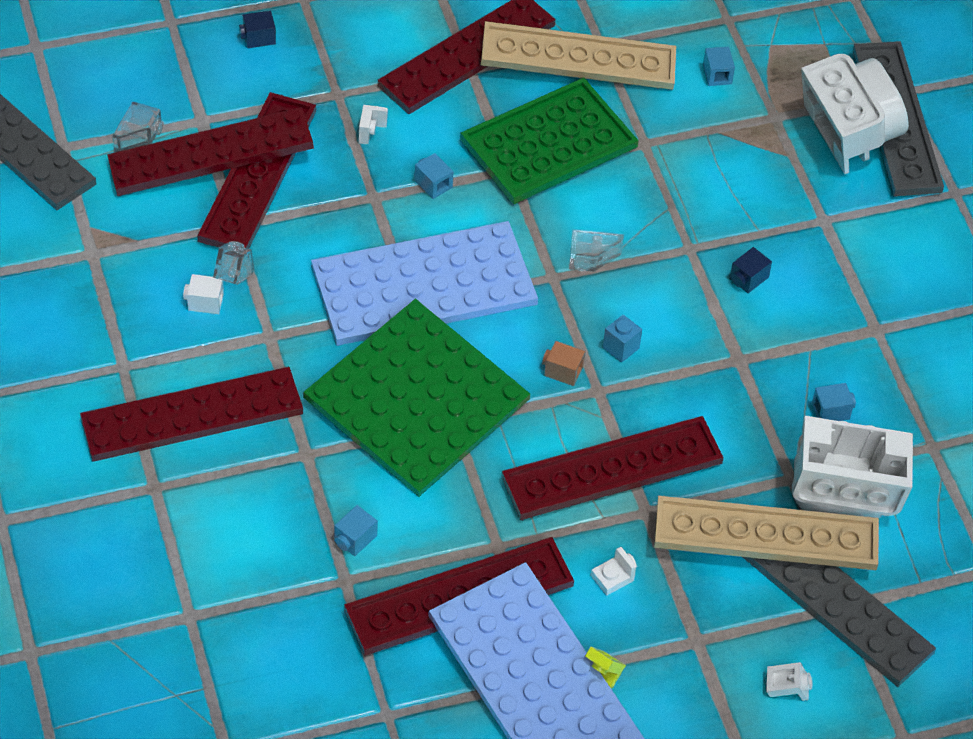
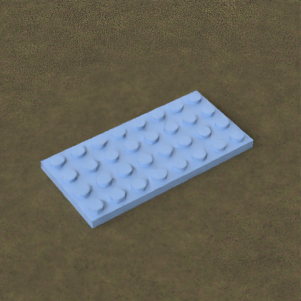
(449, 273)
(529, 662)

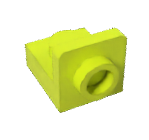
(606, 664)

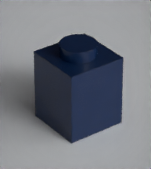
(258, 29)
(750, 270)

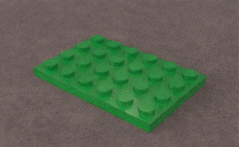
(548, 140)

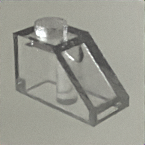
(137, 127)
(593, 249)
(234, 263)

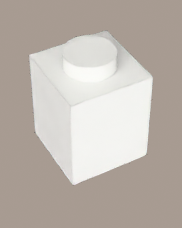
(204, 294)

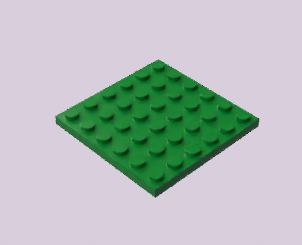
(416, 396)

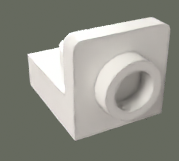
(370, 119)
(615, 572)
(788, 680)

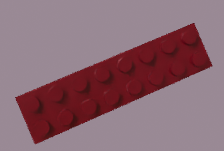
(455, 57)
(210, 151)
(250, 188)
(191, 413)
(611, 467)
(403, 611)

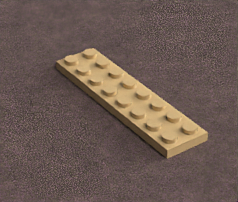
(578, 55)
(767, 533)

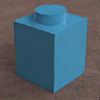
(718, 66)
(433, 176)
(622, 338)
(833, 402)
(355, 530)

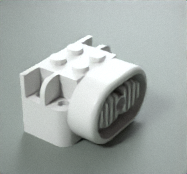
(853, 106)
(852, 468)

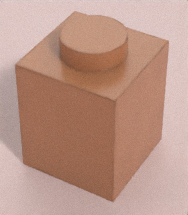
(563, 363)

